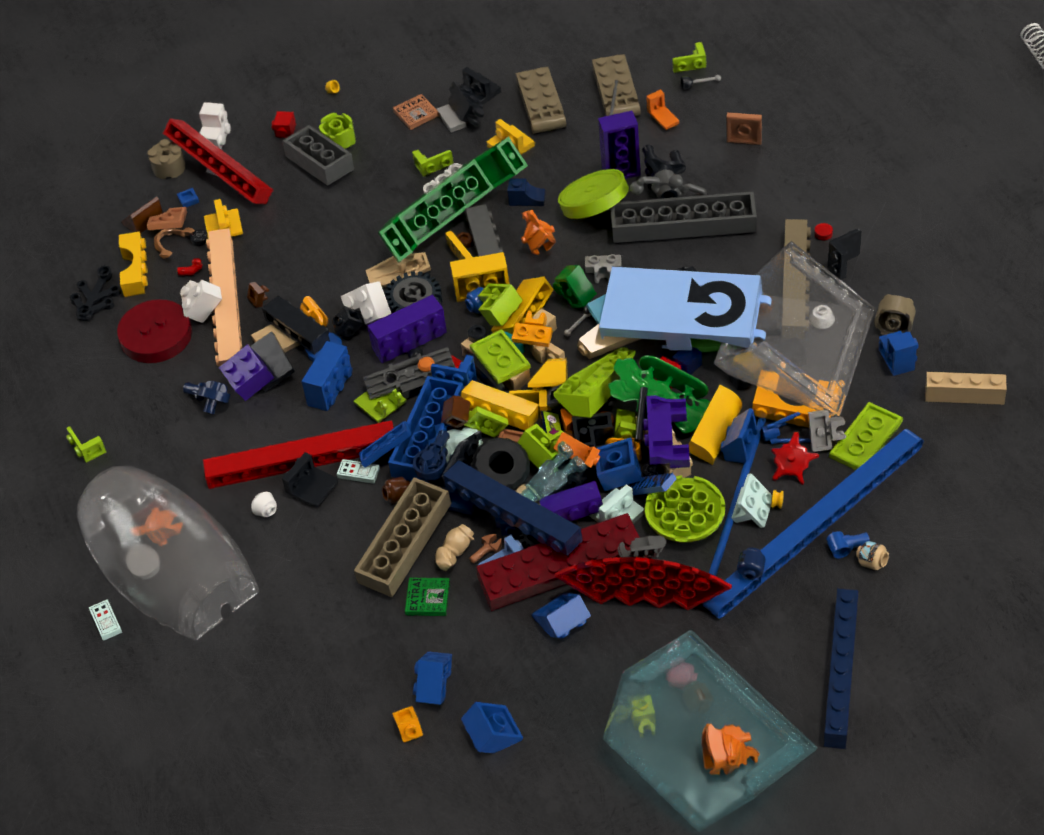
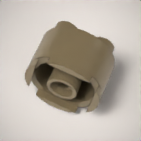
(166, 159)
(895, 314)

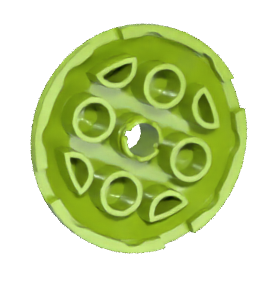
(686, 511)

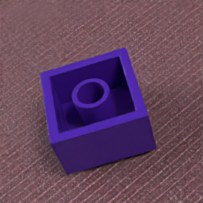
(246, 372)

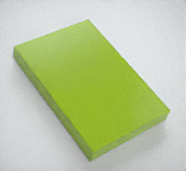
(500, 356)

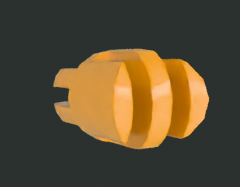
(311, 309)

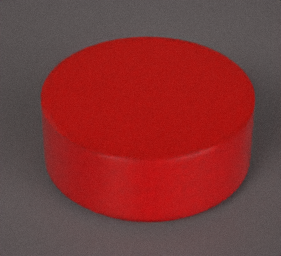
(823, 231)

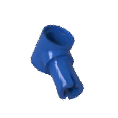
(842, 544)

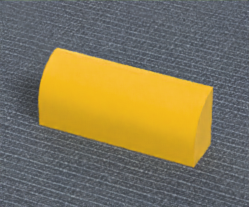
(534, 296)
(714, 424)

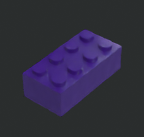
(620, 143)
(407, 328)

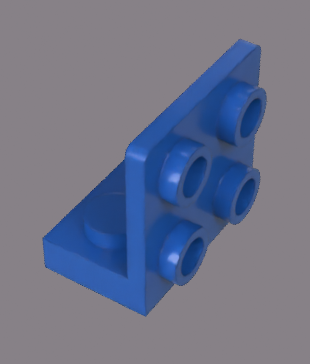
(465, 372)

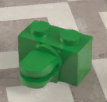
(574, 286)

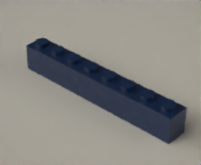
(513, 508)
(841, 669)

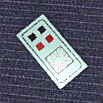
(357, 472)
(105, 620)

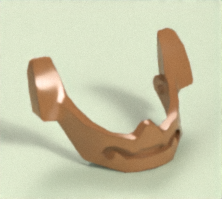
(163, 252)

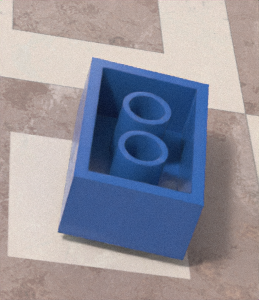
(327, 376)

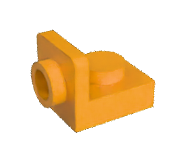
(407, 724)

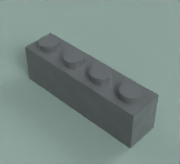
(483, 230)

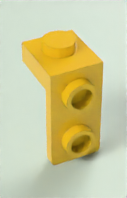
(535, 396)

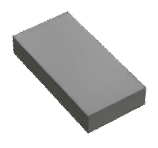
(450, 118)

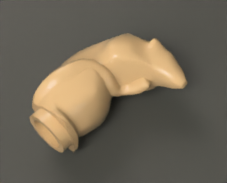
(454, 545)

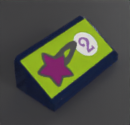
(551, 422)

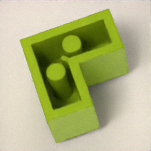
(499, 303)
(539, 444)

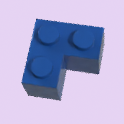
(899, 351)
(432, 674)

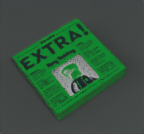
(427, 596)

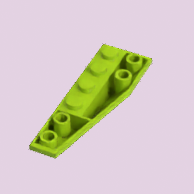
(589, 389)

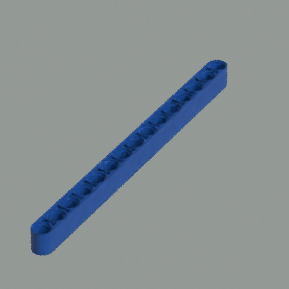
(819, 518)

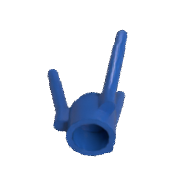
(771, 431)

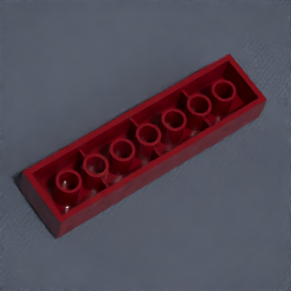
(534, 568)

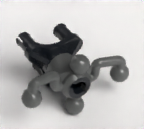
(663, 176)

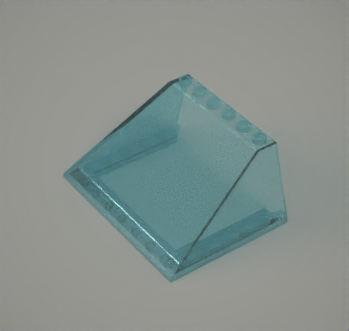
(661, 722)

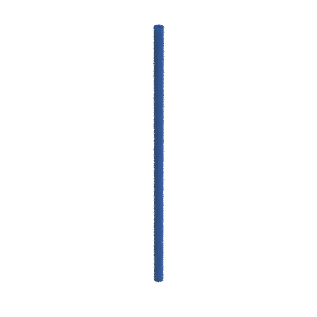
(729, 521)

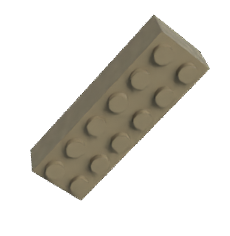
(402, 537)

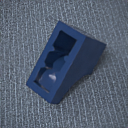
(524, 194)

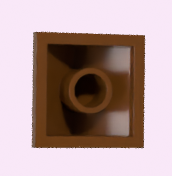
(138, 220)

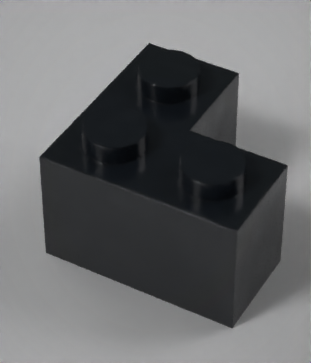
(593, 429)

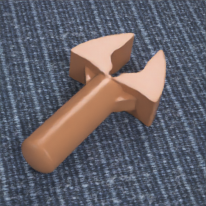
(488, 546)

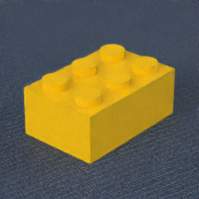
(478, 272)

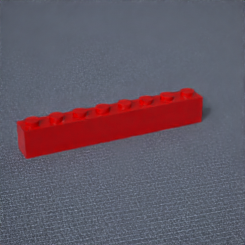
(218, 161)

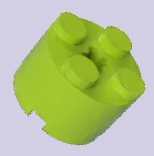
(338, 129)

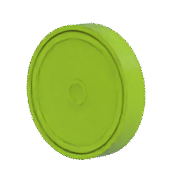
(593, 193)

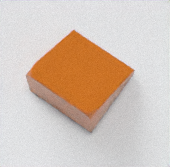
(566, 419)

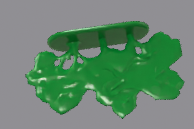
(668, 375)

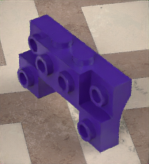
(660, 415)

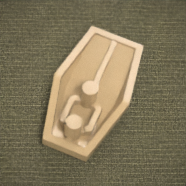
(390, 268)

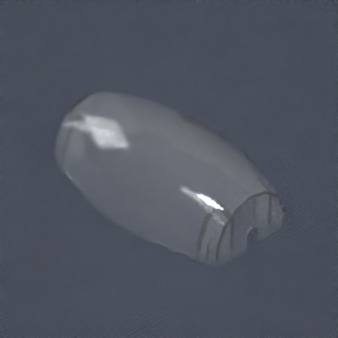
(163, 550)

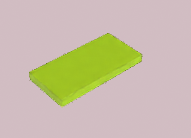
(866, 436)

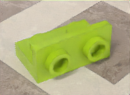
(486, 421)

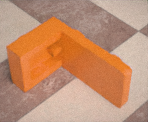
(658, 110)
(587, 454)

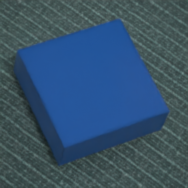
(188, 198)

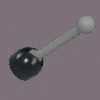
(687, 81)
(587, 314)

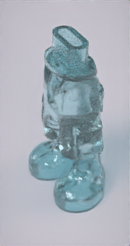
(550, 477)

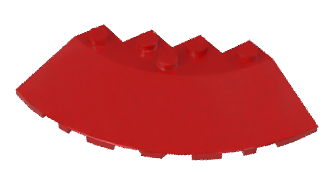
(643, 578)

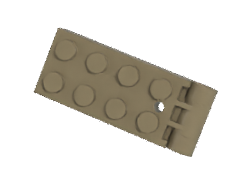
(606, 72)
(540, 100)

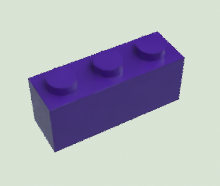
(574, 502)

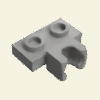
(601, 265)
(824, 430)

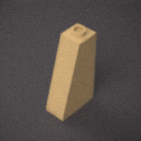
(593, 345)

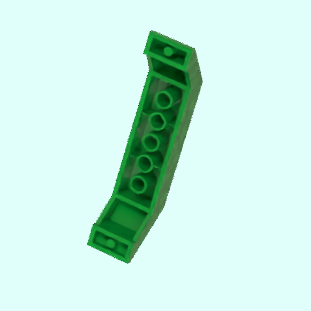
(451, 198)

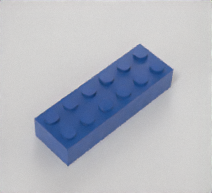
(423, 424)

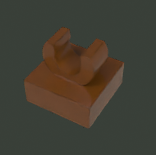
(257, 294)

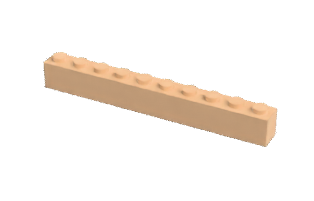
(227, 311)

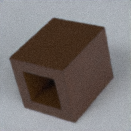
(455, 411)

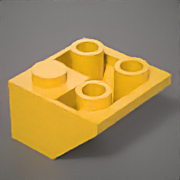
(551, 374)

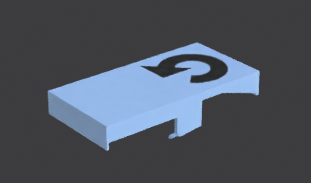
(682, 306)

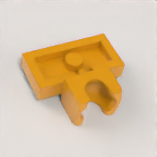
(533, 331)

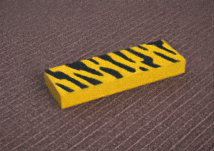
(456, 246)

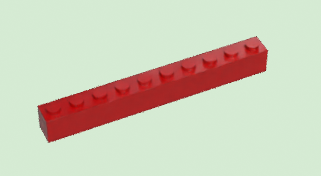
(281, 457)

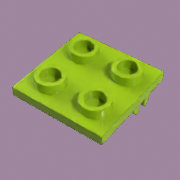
(380, 407)

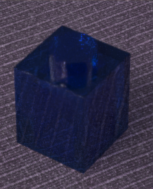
(689, 360)

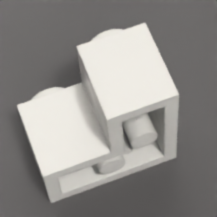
(214, 123)
(199, 299)
(369, 300)

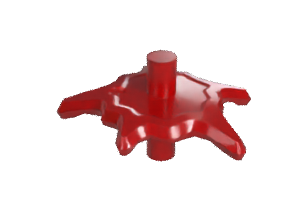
(792, 459)

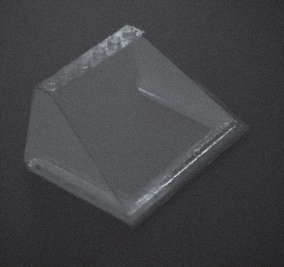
(810, 330)

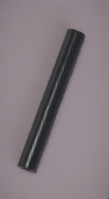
(641, 414)

